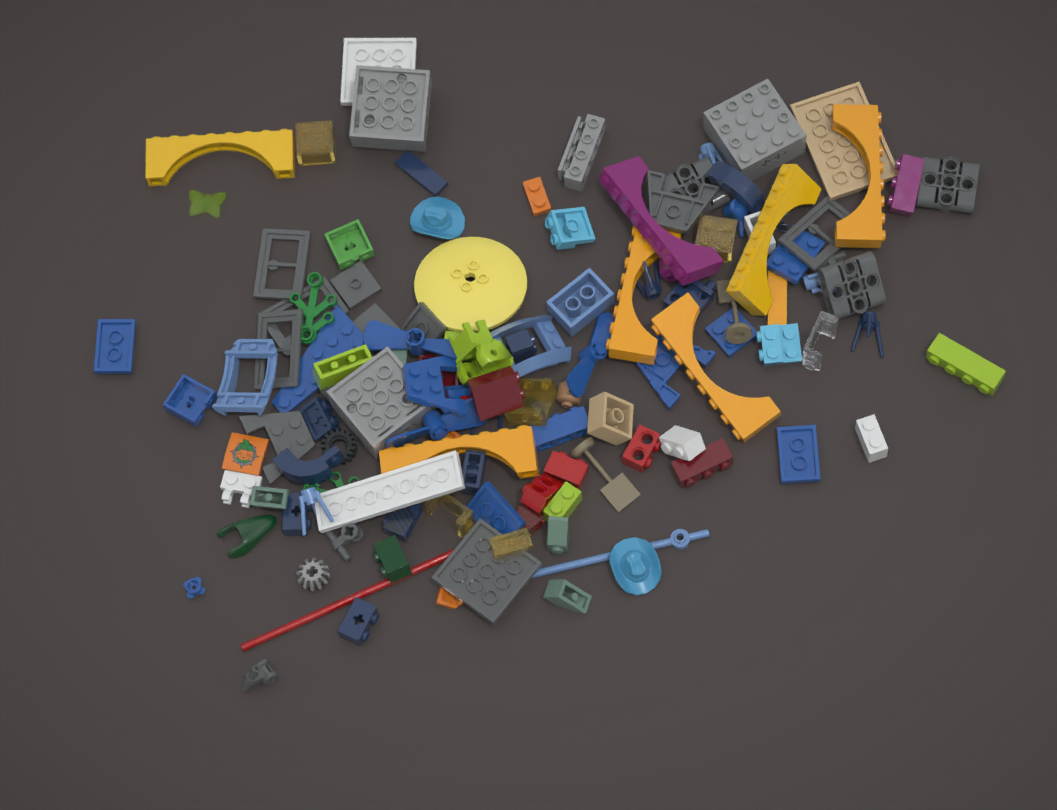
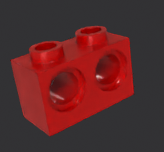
(637, 447)
(540, 492)

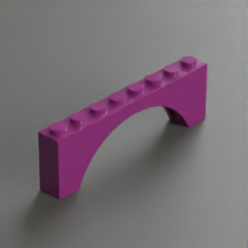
(684, 259)

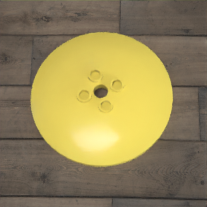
(491, 297)

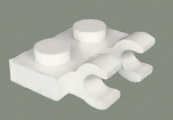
(239, 483)

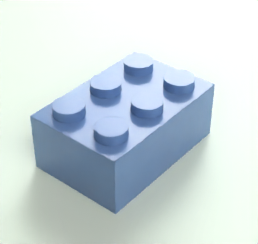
(580, 302)

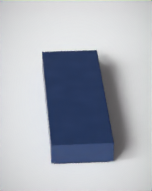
(421, 173)

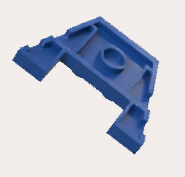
(666, 367)
(425, 384)

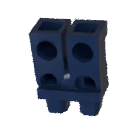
(702, 294)

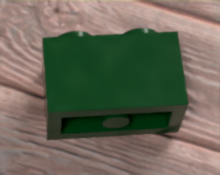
(392, 558)

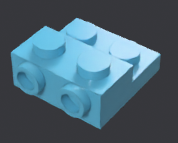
(569, 227)
(779, 344)

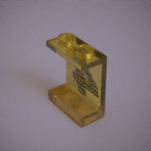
(538, 402)
(466, 516)

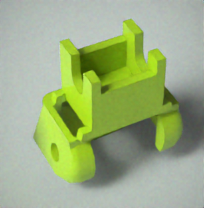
(487, 352)

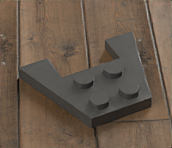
(677, 211)
(284, 431)

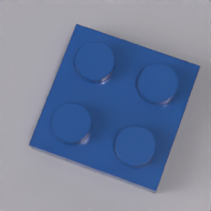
(717, 333)

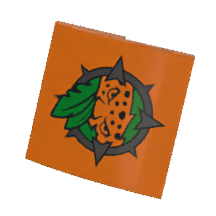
(245, 454)

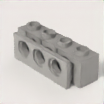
(585, 153)

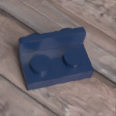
(319, 418)

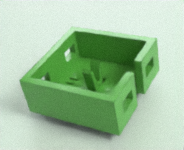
(346, 237)

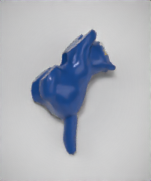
(736, 211)

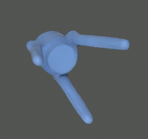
(709, 150)
(812, 281)
(311, 496)

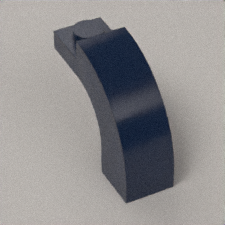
(738, 185)
(308, 471)

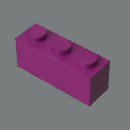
(905, 185)

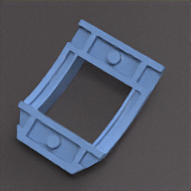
(548, 335)
(233, 401)

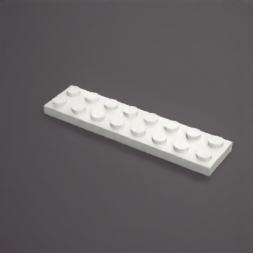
(390, 491)

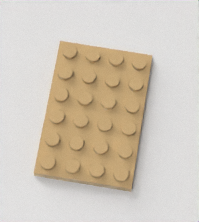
(834, 156)

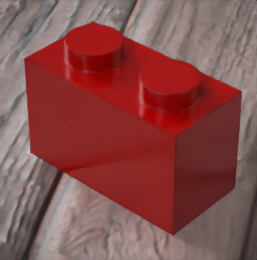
(566, 469)

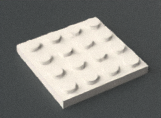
(374, 52)

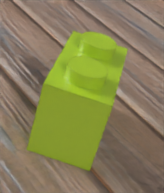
(563, 502)

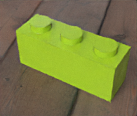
(336, 368)

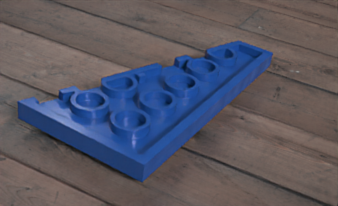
(330, 341)

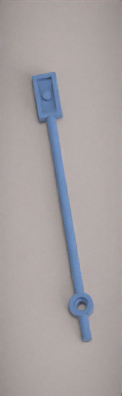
(677, 544)

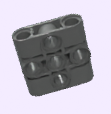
(693, 181)
(965, 197)
(843, 302)

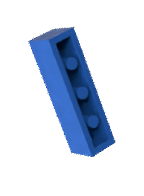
(561, 429)

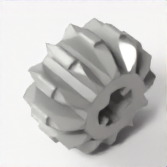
(307, 571)

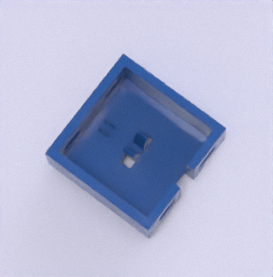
(184, 394)

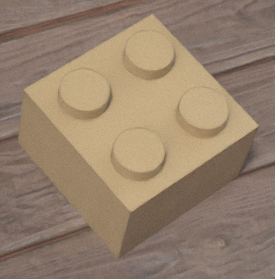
(610, 418)

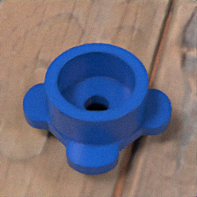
(188, 585)

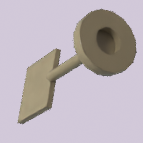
(737, 332)
(619, 490)

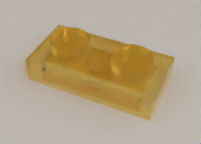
(511, 543)

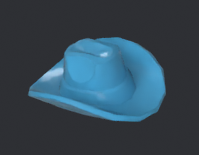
(438, 218)
(635, 565)

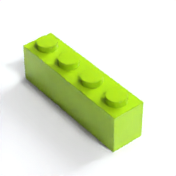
(965, 364)

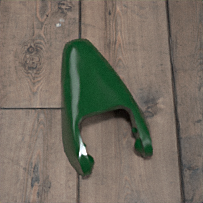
(251, 531)

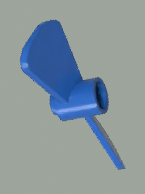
(380, 335)
(591, 354)
(439, 425)

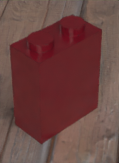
(496, 393)

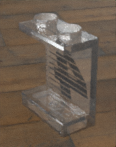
(826, 325)

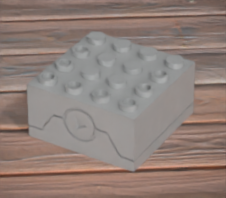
(390, 108)
(755, 131)
(375, 402)

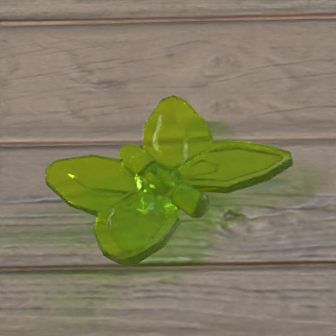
(206, 204)

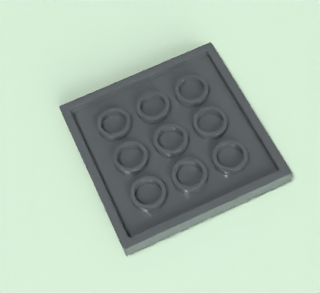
(480, 579)

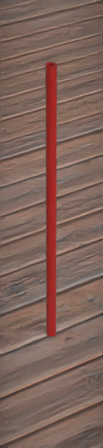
(340, 603)

